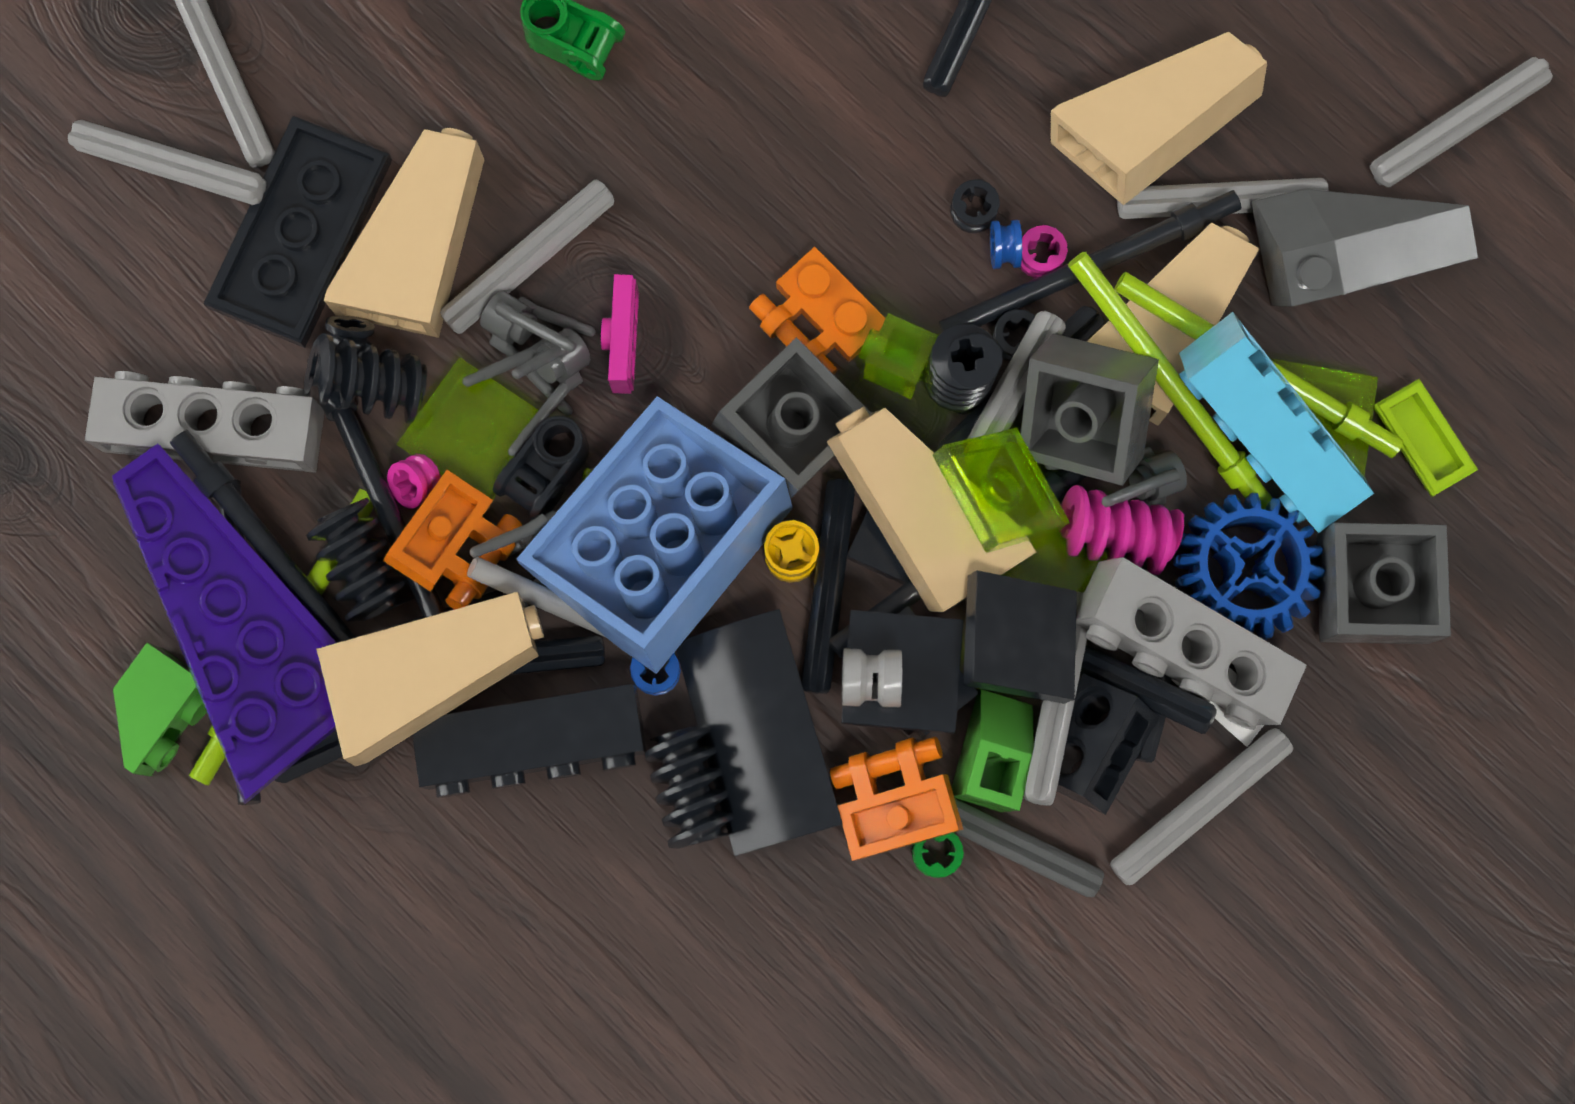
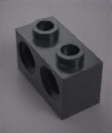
(1105, 747)

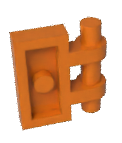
(827, 302)
(438, 532)
(901, 815)

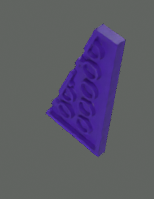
(234, 621)

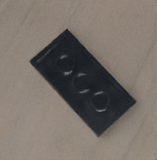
(298, 232)

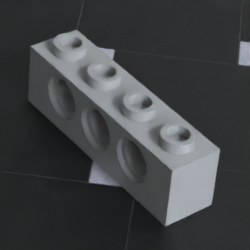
(289, 444)
(1264, 672)

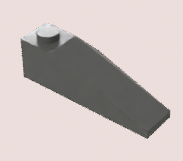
(1346, 242)

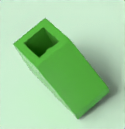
(154, 708)
(995, 753)

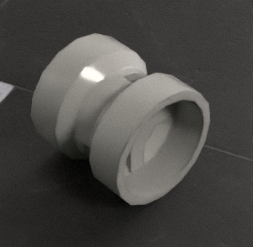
(858, 678)

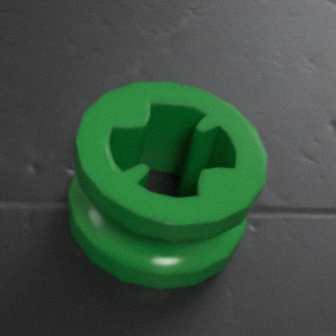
(936, 870)

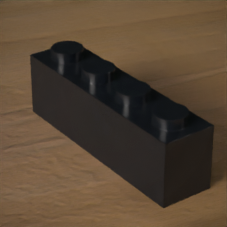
(530, 738)

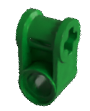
(577, 40)

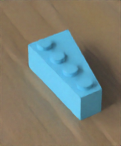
(1273, 423)

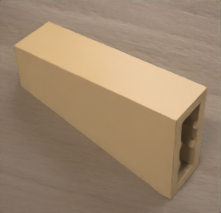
(1158, 115)
(413, 241)
(1199, 279)
(916, 507)
(416, 672)

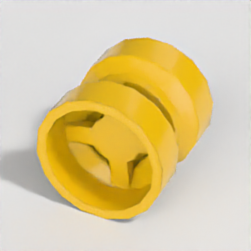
(793, 541)

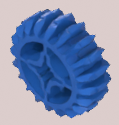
(1265, 578)

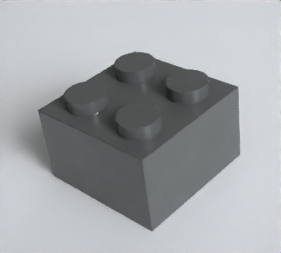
(1088, 407)
(788, 415)
(1384, 583)

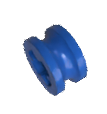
(1006, 244)
(672, 669)

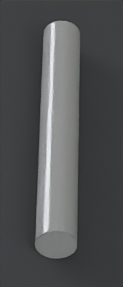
(530, 591)

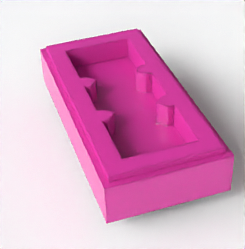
(620, 334)

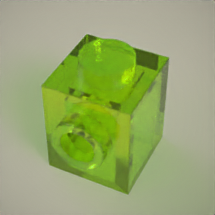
(897, 355)

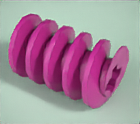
(1121, 529)

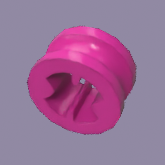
(1057, 243)
(412, 480)

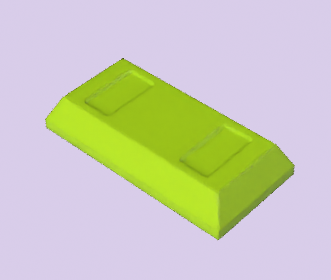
(1427, 437)

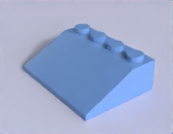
(657, 532)

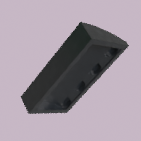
(762, 730)

